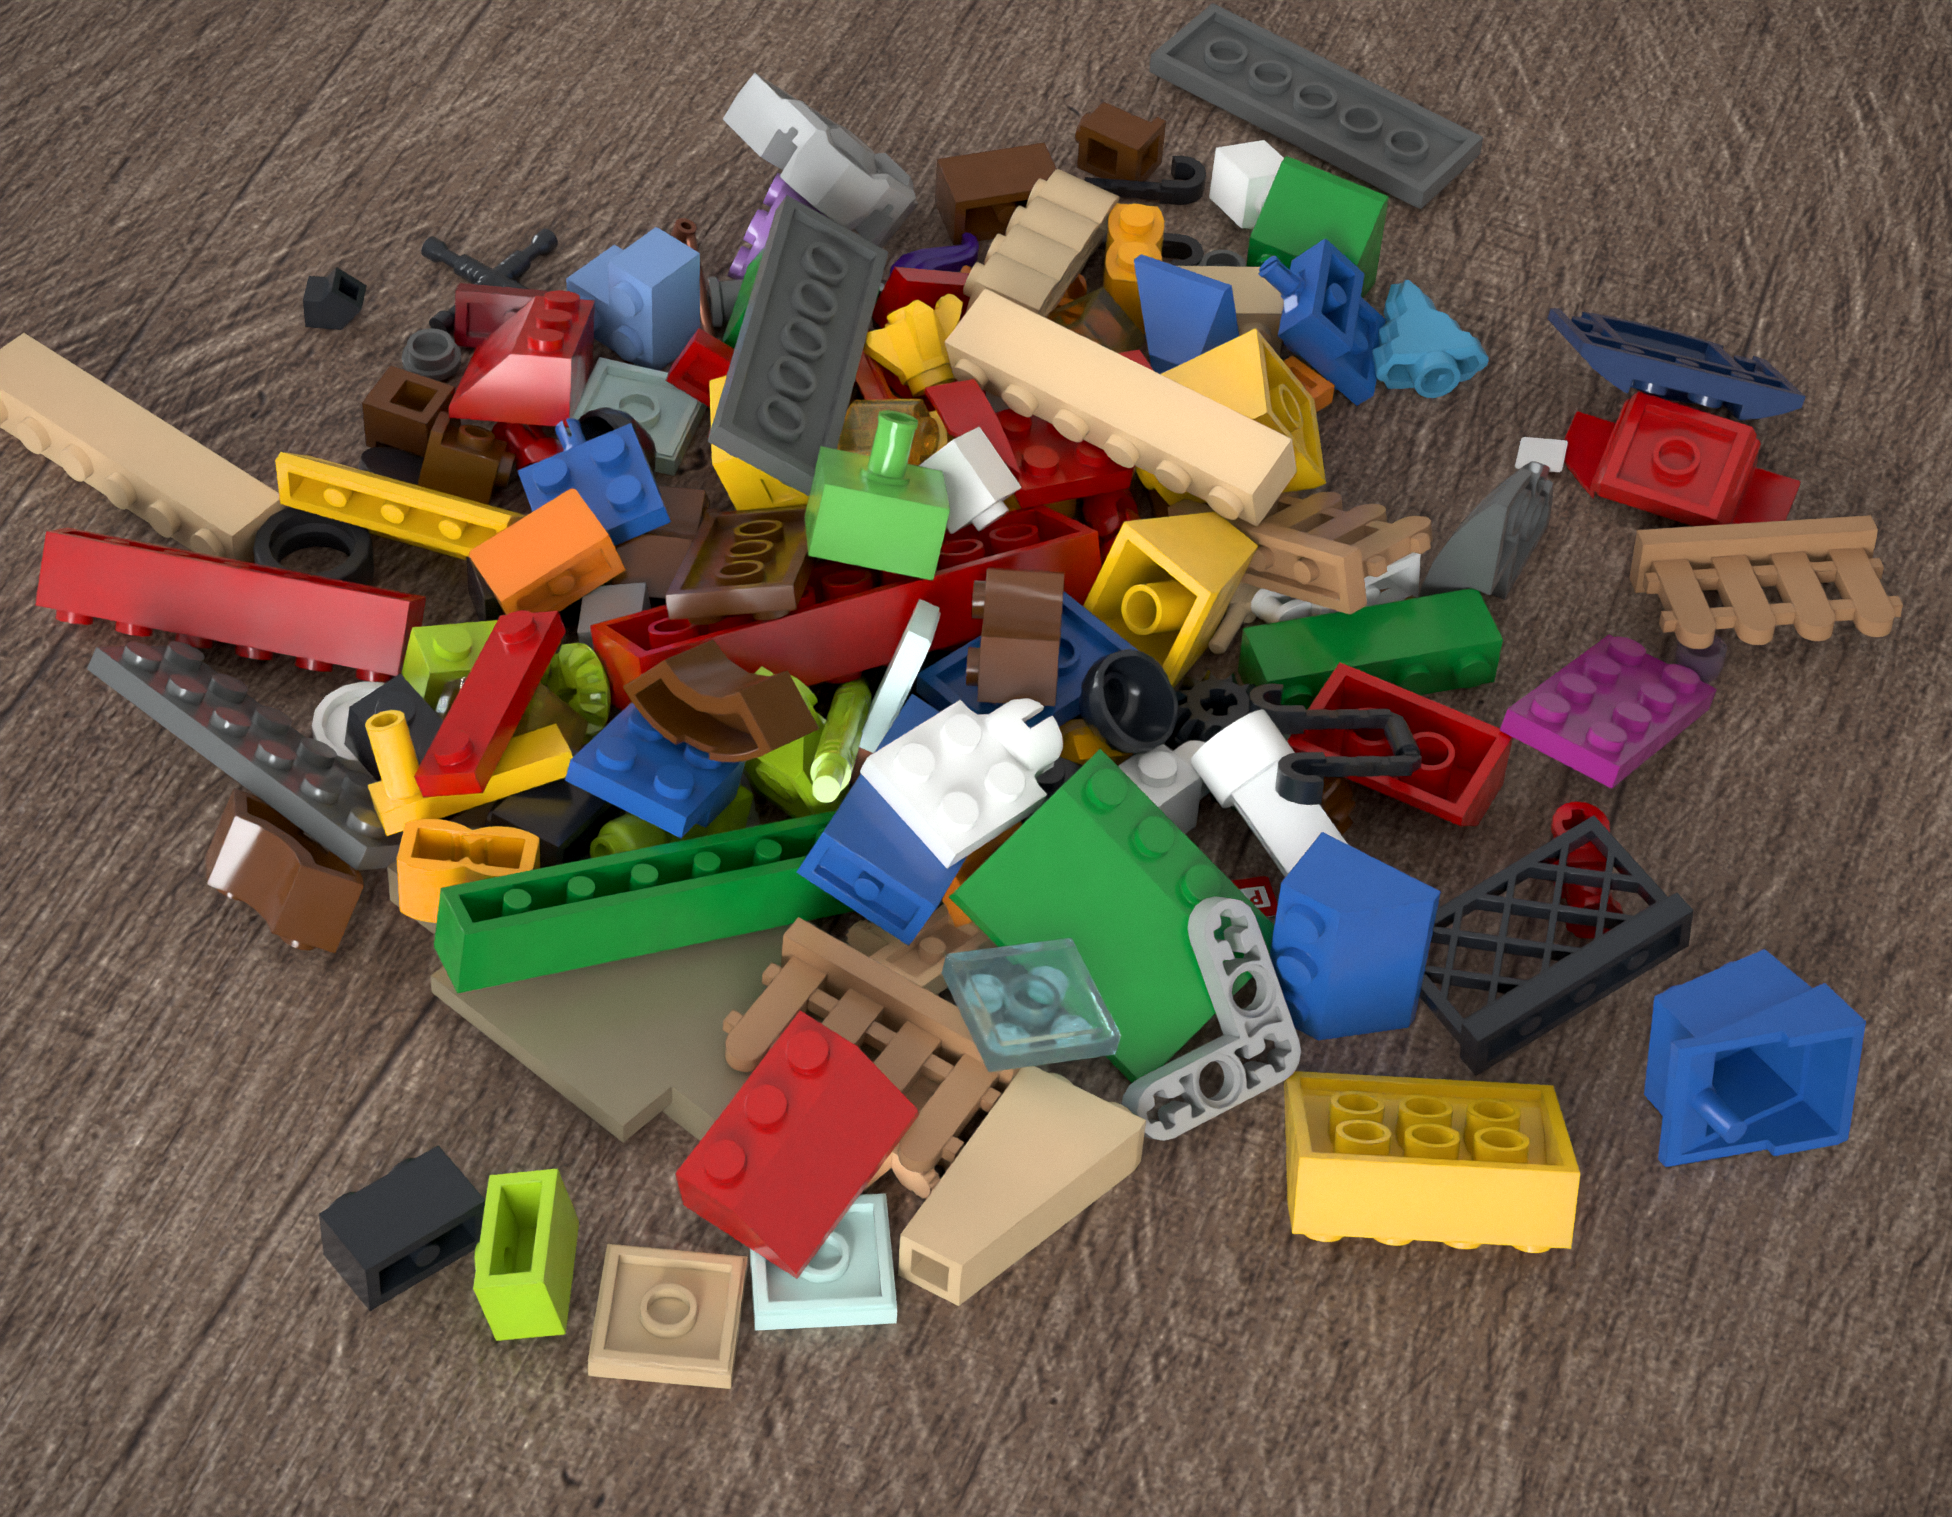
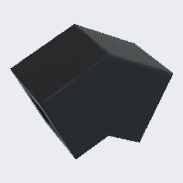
(332, 300)

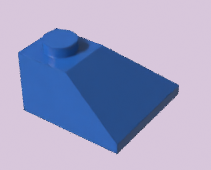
(1182, 312)

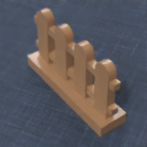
(1319, 550)
(1758, 555)
(889, 1012)

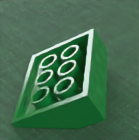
(1122, 885)

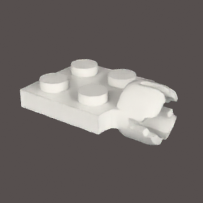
(966, 774)

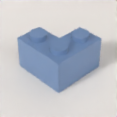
(643, 298)

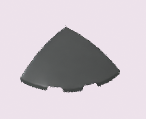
(1495, 537)

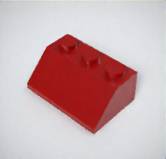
(531, 364)
(1460, 754)
(796, 1145)

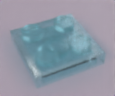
(1030, 1004)

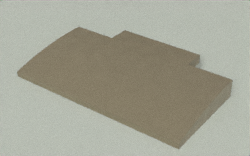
(627, 1030)

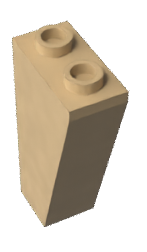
(1018, 1181)

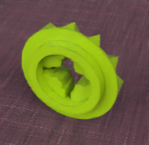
(582, 684)

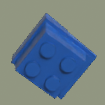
(1751, 1063)

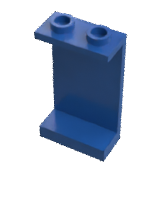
(875, 858)

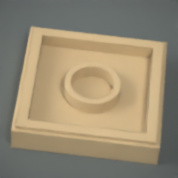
(668, 1316)

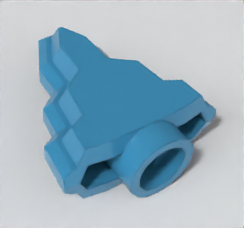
(1423, 345)

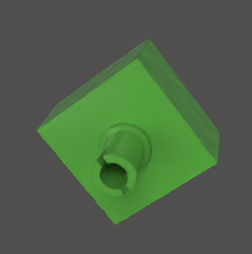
(877, 505)

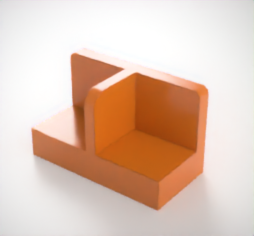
(548, 557)

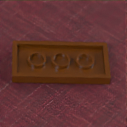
(742, 566)

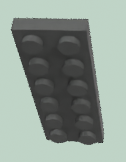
(1316, 105)
(798, 345)
(252, 746)

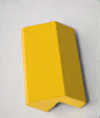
(388, 505)

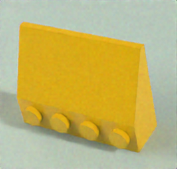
(1428, 1161)

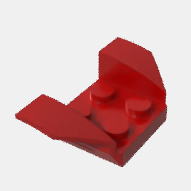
(1033, 450)
(1677, 464)

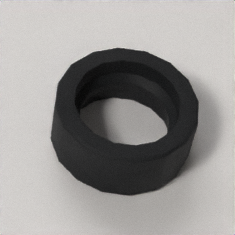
(298, 529)

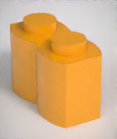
(1130, 232)
(450, 854)

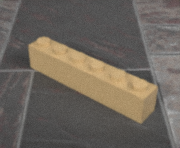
(1122, 408)
(130, 453)

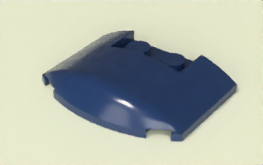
(1677, 366)

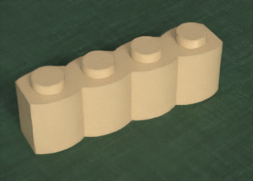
(1044, 244)

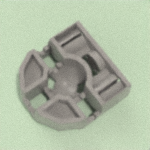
(823, 161)

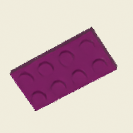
(1609, 709)

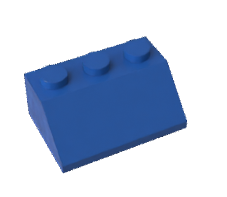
(1351, 942)

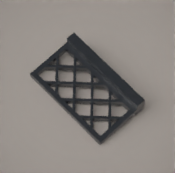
(1580, 975)

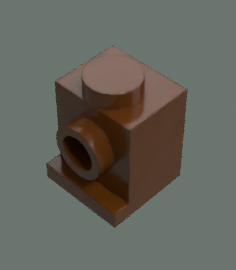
(1119, 144)
(404, 410)
(465, 461)

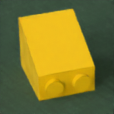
(1259, 385)
(1171, 585)

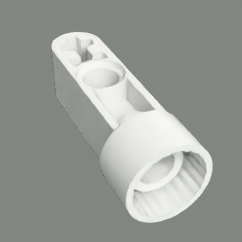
(1242, 772)

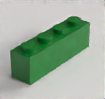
(1412, 643)

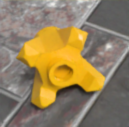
(915, 343)

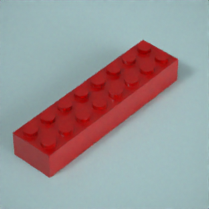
(856, 613)

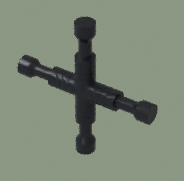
(480, 274)

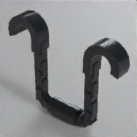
(1168, 192)
(1302, 773)

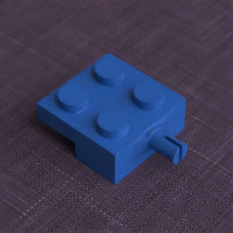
(1328, 318)
(607, 474)
(653, 776)

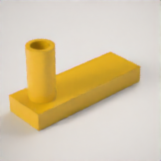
(525, 764)

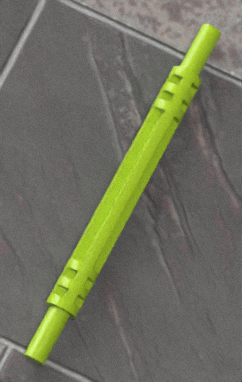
(840, 739)

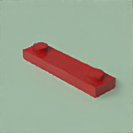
(490, 704)

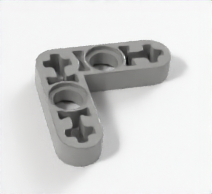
(1241, 1028)

